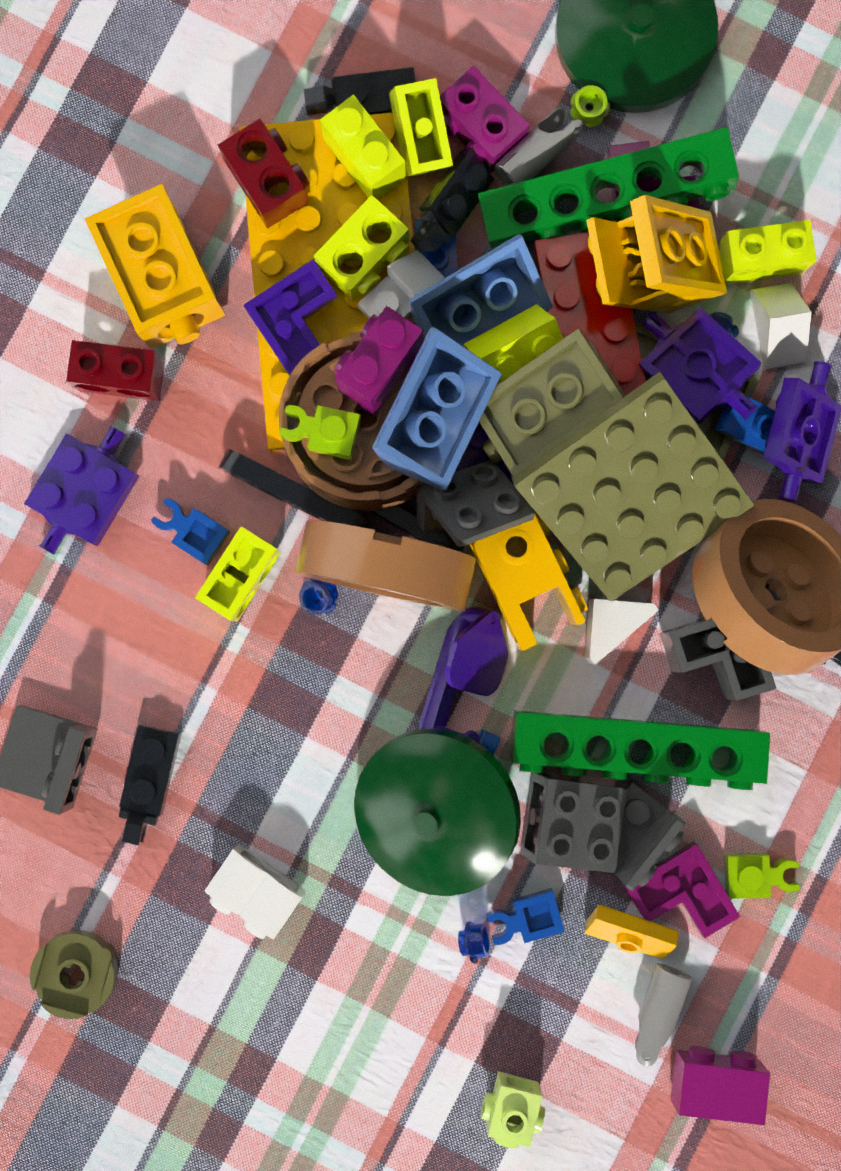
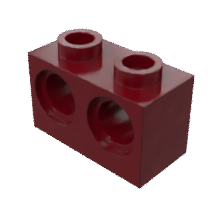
(260, 175)
(115, 370)

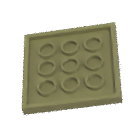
(633, 488)

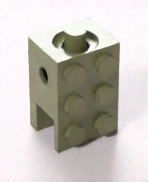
(547, 402)

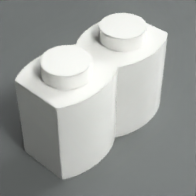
(254, 893)

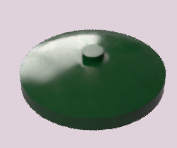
(637, 49)
(437, 812)

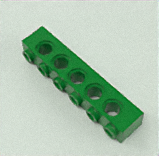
(707, 151)
(746, 749)

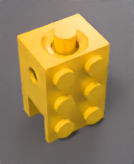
(657, 257)
(155, 268)
(522, 566)

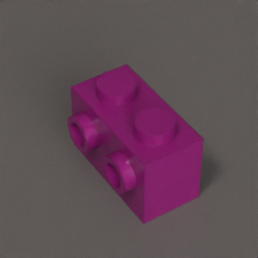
(481, 117)
(379, 359)
(720, 1085)

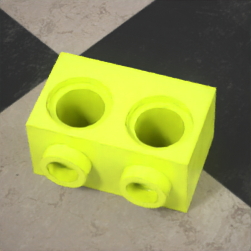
(352, 242)
(767, 252)
(238, 575)

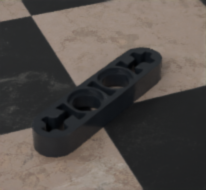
(288, 490)

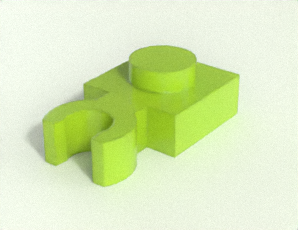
(329, 432)
(752, 875)

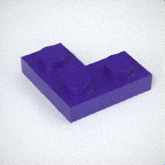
(285, 306)

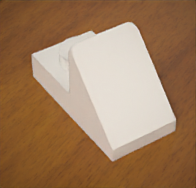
(404, 281)

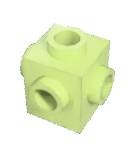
(513, 1110)

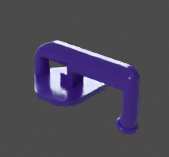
(470, 661)

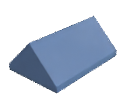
(482, 294)
(436, 411)

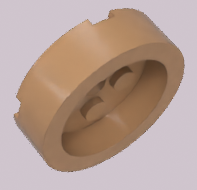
(355, 483)
(802, 564)
(385, 565)

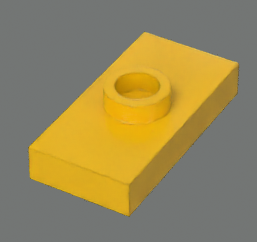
(631, 932)

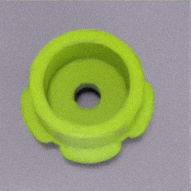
(587, 96)

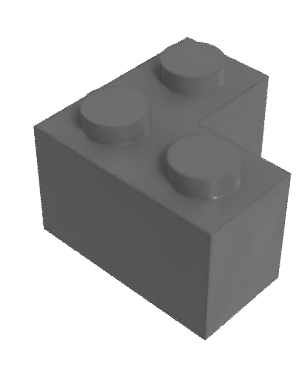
(702, 645)

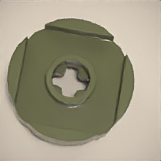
(52, 984)

